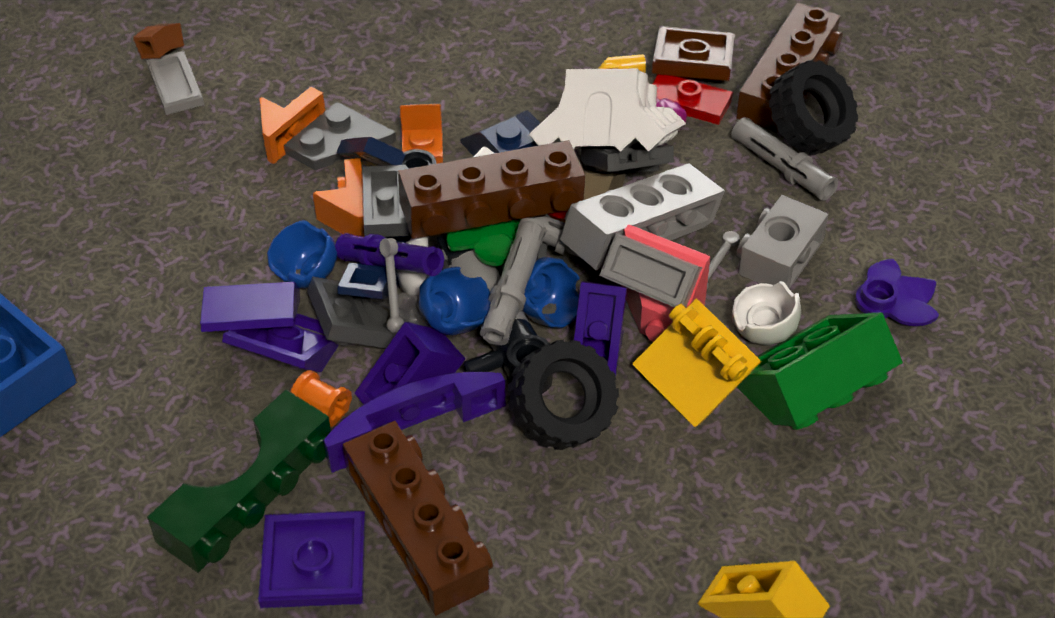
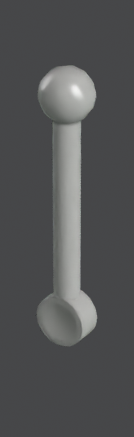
(729, 239)
(389, 249)

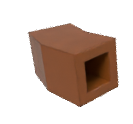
(158, 40)

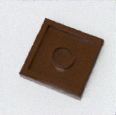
(693, 53)

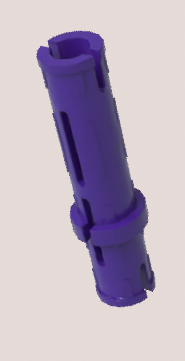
(419, 258)

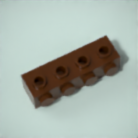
(804, 36)
(490, 189)
(417, 517)

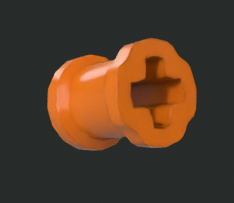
(322, 396)

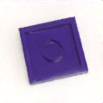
(312, 559)

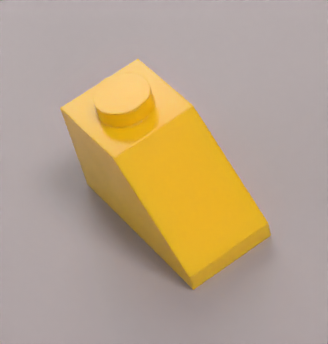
(764, 592)

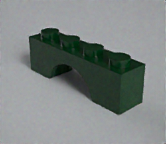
(202, 521)

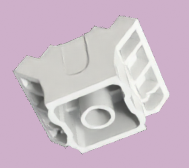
(608, 110)

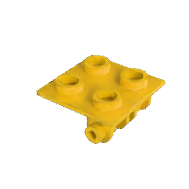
(696, 362)

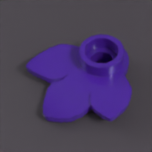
(901, 296)

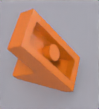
(283, 124)
(422, 129)
(343, 206)

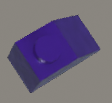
(411, 356)

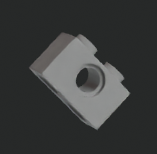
(782, 242)

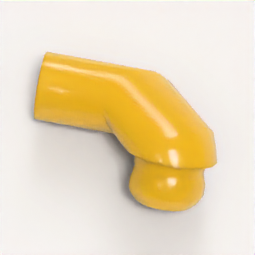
(625, 62)

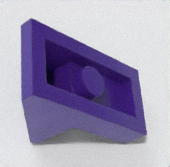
(601, 320)

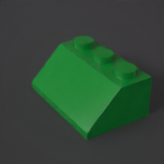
(821, 368)

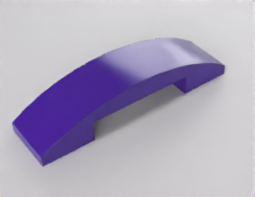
(416, 402)

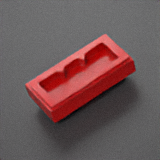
(697, 99)

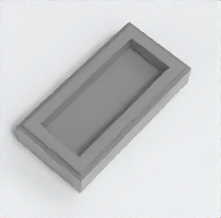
(175, 82)
(650, 271)

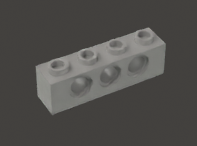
(661, 204)

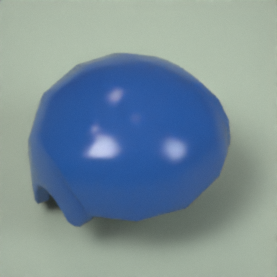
(302, 248)
(554, 284)
(454, 302)

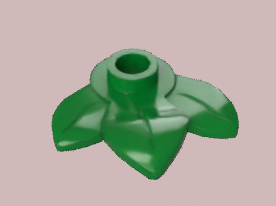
(489, 242)

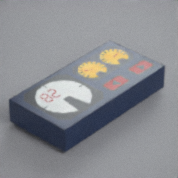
(370, 151)

